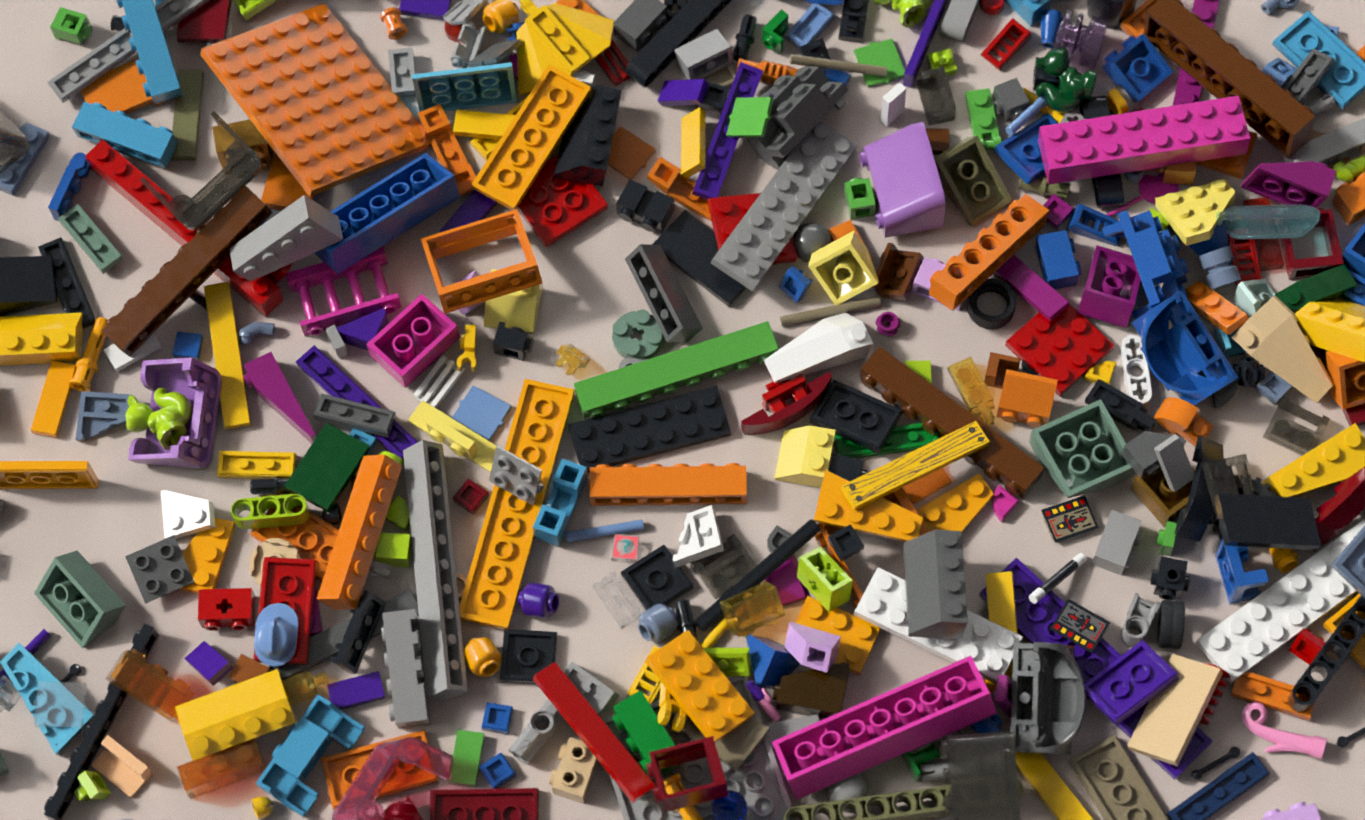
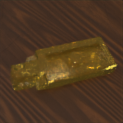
(973, 389)
(303, 686)

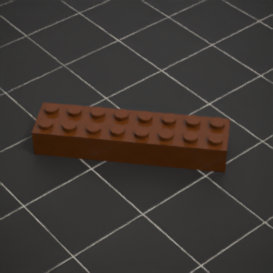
(1229, 74)

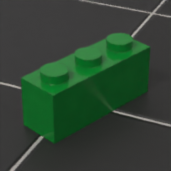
(642, 729)

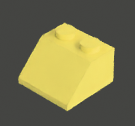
(844, 268)
(515, 309)
(805, 455)

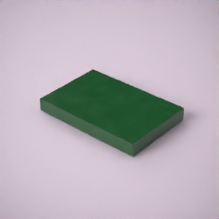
(327, 467)

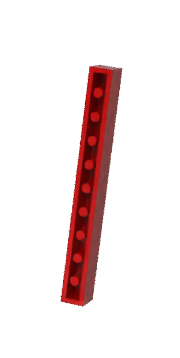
(126, 178)

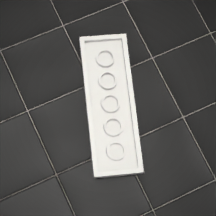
(985, 641)

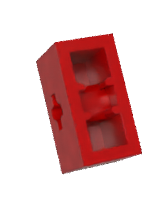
(215, 602)

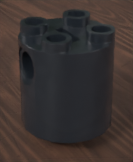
(1112, 10)

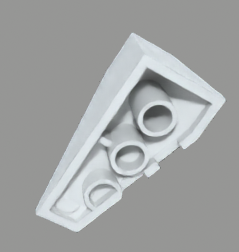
(822, 346)

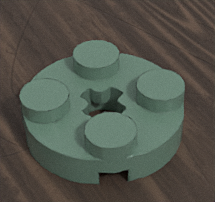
(640, 322)

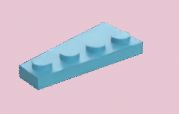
(25, 673)

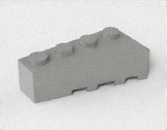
(285, 238)
(405, 668)

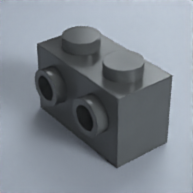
(640, 22)

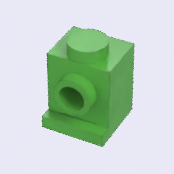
(71, 26)
(865, 203)

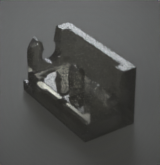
(936, 96)

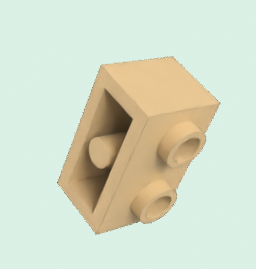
(574, 772)

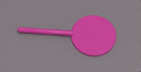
(1149, 188)

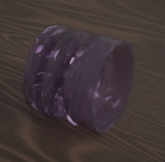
(1081, 38)

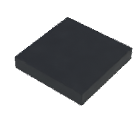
(656, 579)
(526, 654)

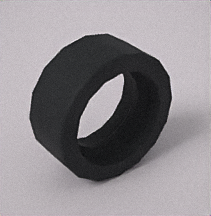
(987, 321)

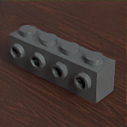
(663, 293)

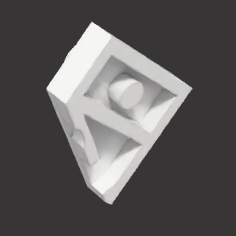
(699, 537)

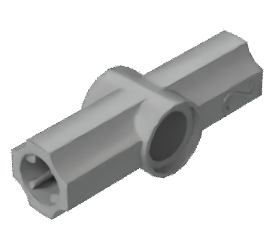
(532, 738)

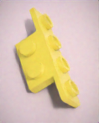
(454, 435)

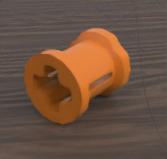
(394, 23)

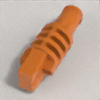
(771, 70)

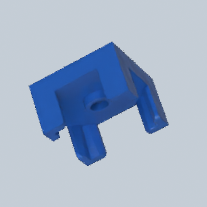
(1237, 584)

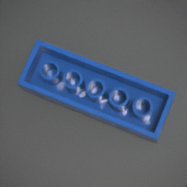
(389, 210)

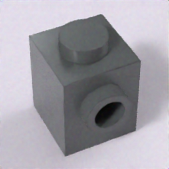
(1010, 99)

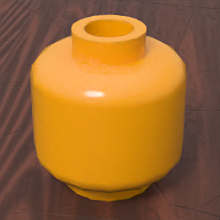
(500, 15)
(482, 657)

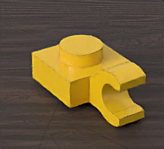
(468, 342)

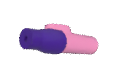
(764, 700)

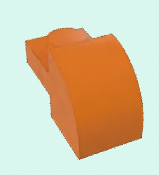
(1182, 418)

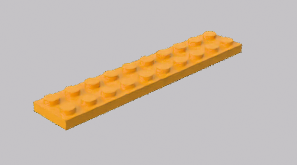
(509, 521)

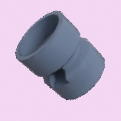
(1219, 267)

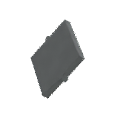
(495, 53)

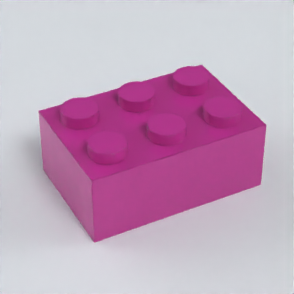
(413, 340)

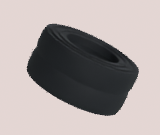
(1171, 624)

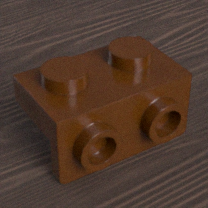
(897, 273)

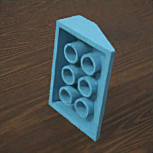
(466, 87)

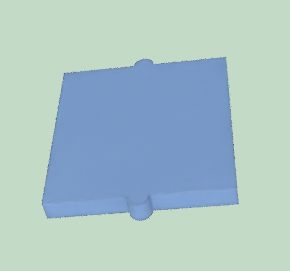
(481, 412)

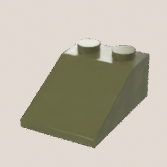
(971, 180)

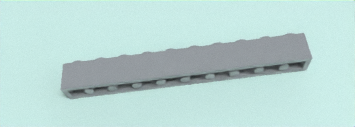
(435, 571)

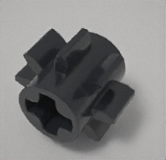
(1249, 371)

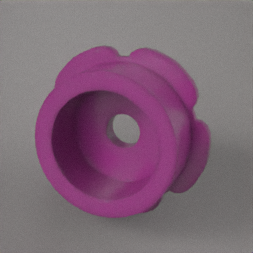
(888, 317)

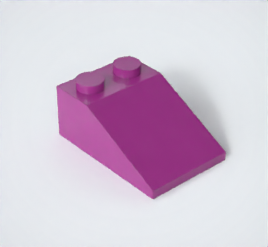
(1291, 182)
(1110, 287)

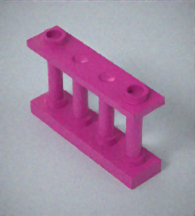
(321, 273)

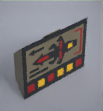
(1069, 519)

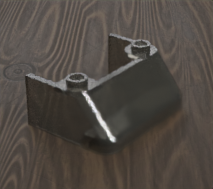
(241, 169)

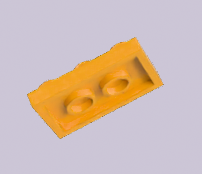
(856, 634)

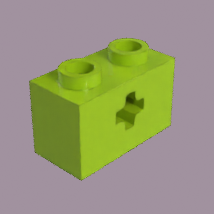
(824, 579)

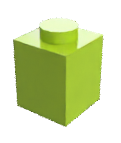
(394, 549)

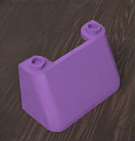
(905, 181)
(202, 388)

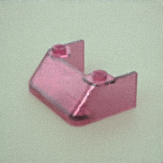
(361, 795)

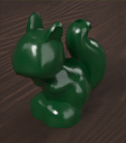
(1073, 85)

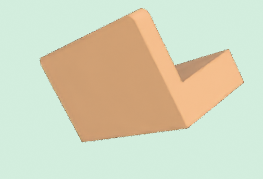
(121, 767)

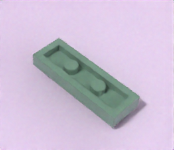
(90, 239)

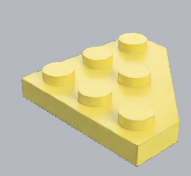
(1194, 209)

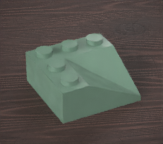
(1082, 450)

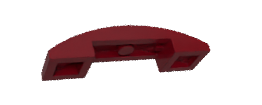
(762, 423)

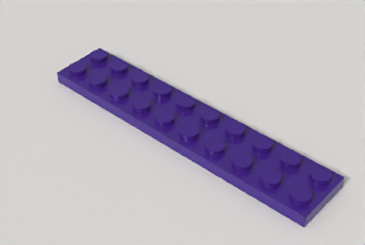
(1035, 624)

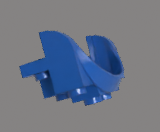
(1153, 255)
(1183, 350)

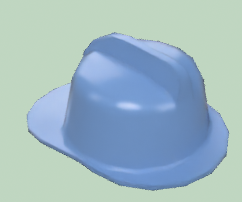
(276, 634)

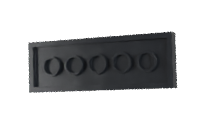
(650, 429)

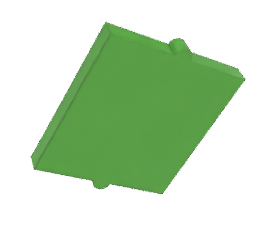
(880, 54)
(750, 117)

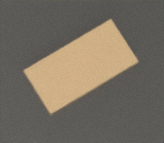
(1175, 712)

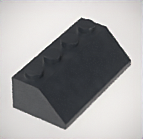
(589, 138)

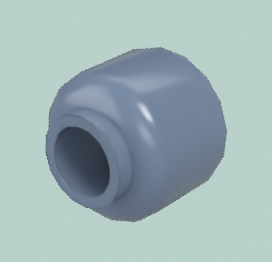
(658, 623)

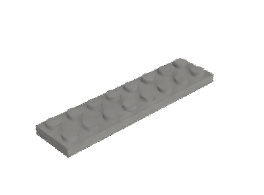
(783, 205)

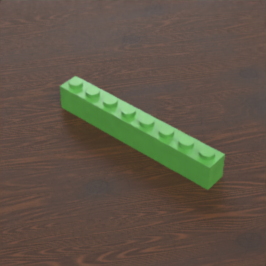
(675, 369)

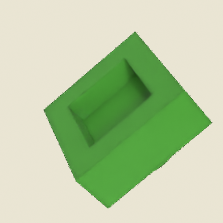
(1167, 538)

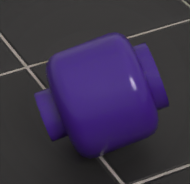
(538, 600)

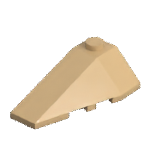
(1280, 346)

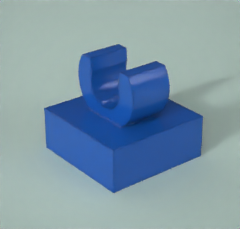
(795, 284)

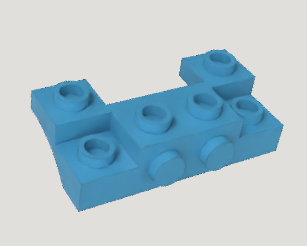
(303, 749)

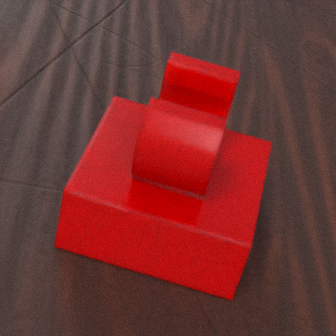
(1306, 646)

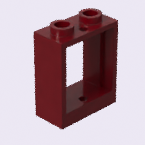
(1311, 266)
(681, 754)

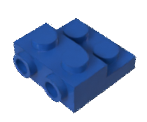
(1137, 67)

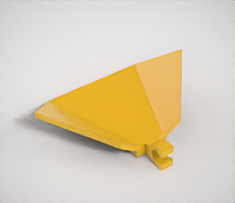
(558, 38)

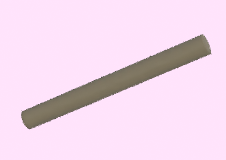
(838, 65)
(830, 311)

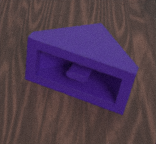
(362, 330)

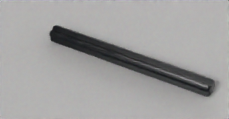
(760, 572)

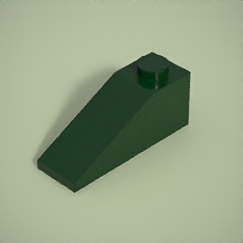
(1319, 287)

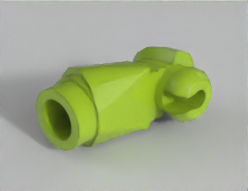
(1351, 170)

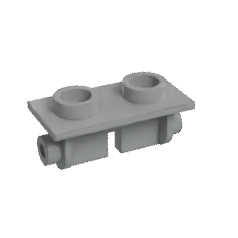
(472, 40)

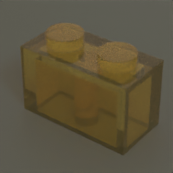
(752, 609)

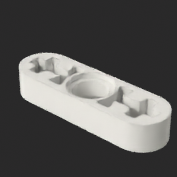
(1140, 361)

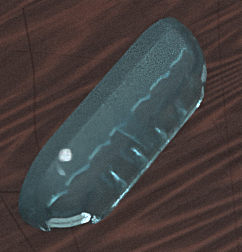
(1268, 221)

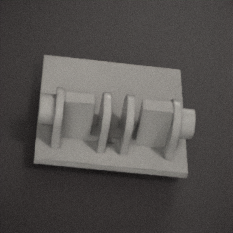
(516, 475)

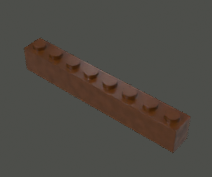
(185, 272)
(942, 415)

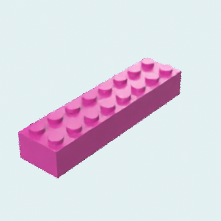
(1143, 140)
(884, 727)

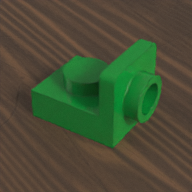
(774, 31)

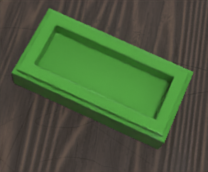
(467, 758)

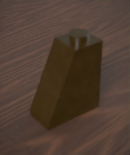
(813, 691)

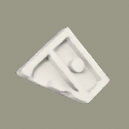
(186, 514)

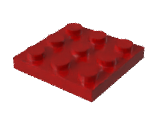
(559, 205)
(729, 211)
(1060, 347)

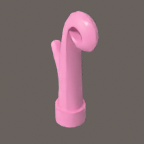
(1284, 740)

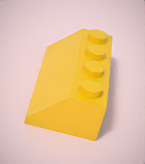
(41, 339)
(235, 714)

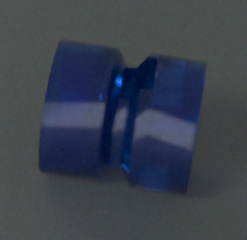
(730, 807)

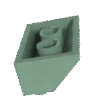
(79, 598)

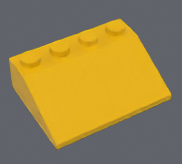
(1335, 326)

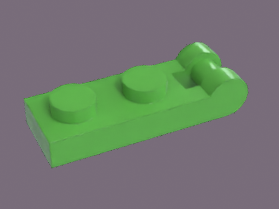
(982, 117)

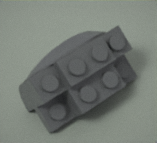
(796, 109)
(1046, 698)

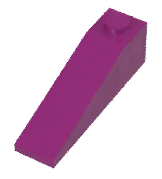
(274, 389)

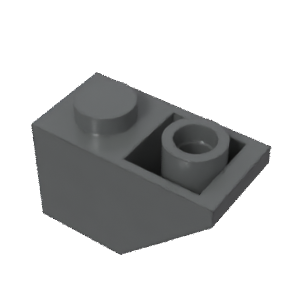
(1141, 452)

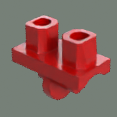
(783, 390)

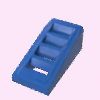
(1091, 232)

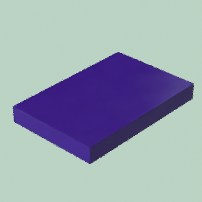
(1130, 682)

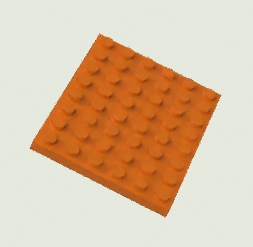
(316, 99)

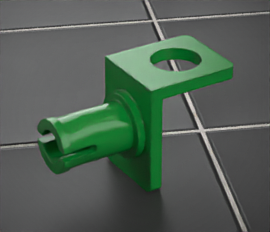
(919, 757)

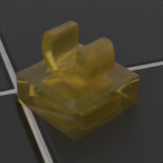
(573, 357)

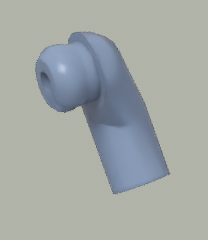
(1270, 5)
(246, 334)

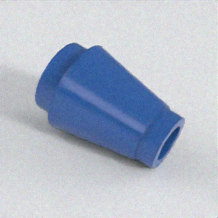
(1049, 26)

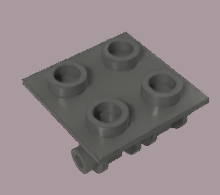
(159, 569)

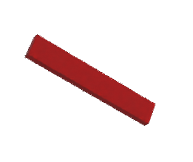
(594, 732)

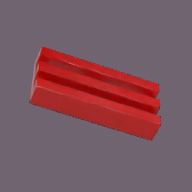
(623, 77)

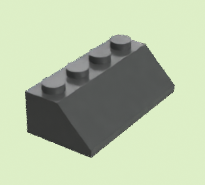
(935, 585)

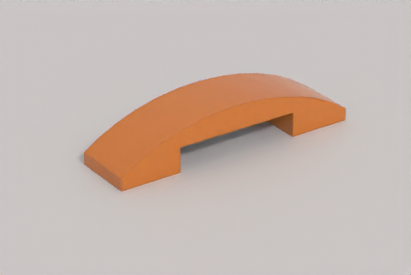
(447, 147)
(673, 184)

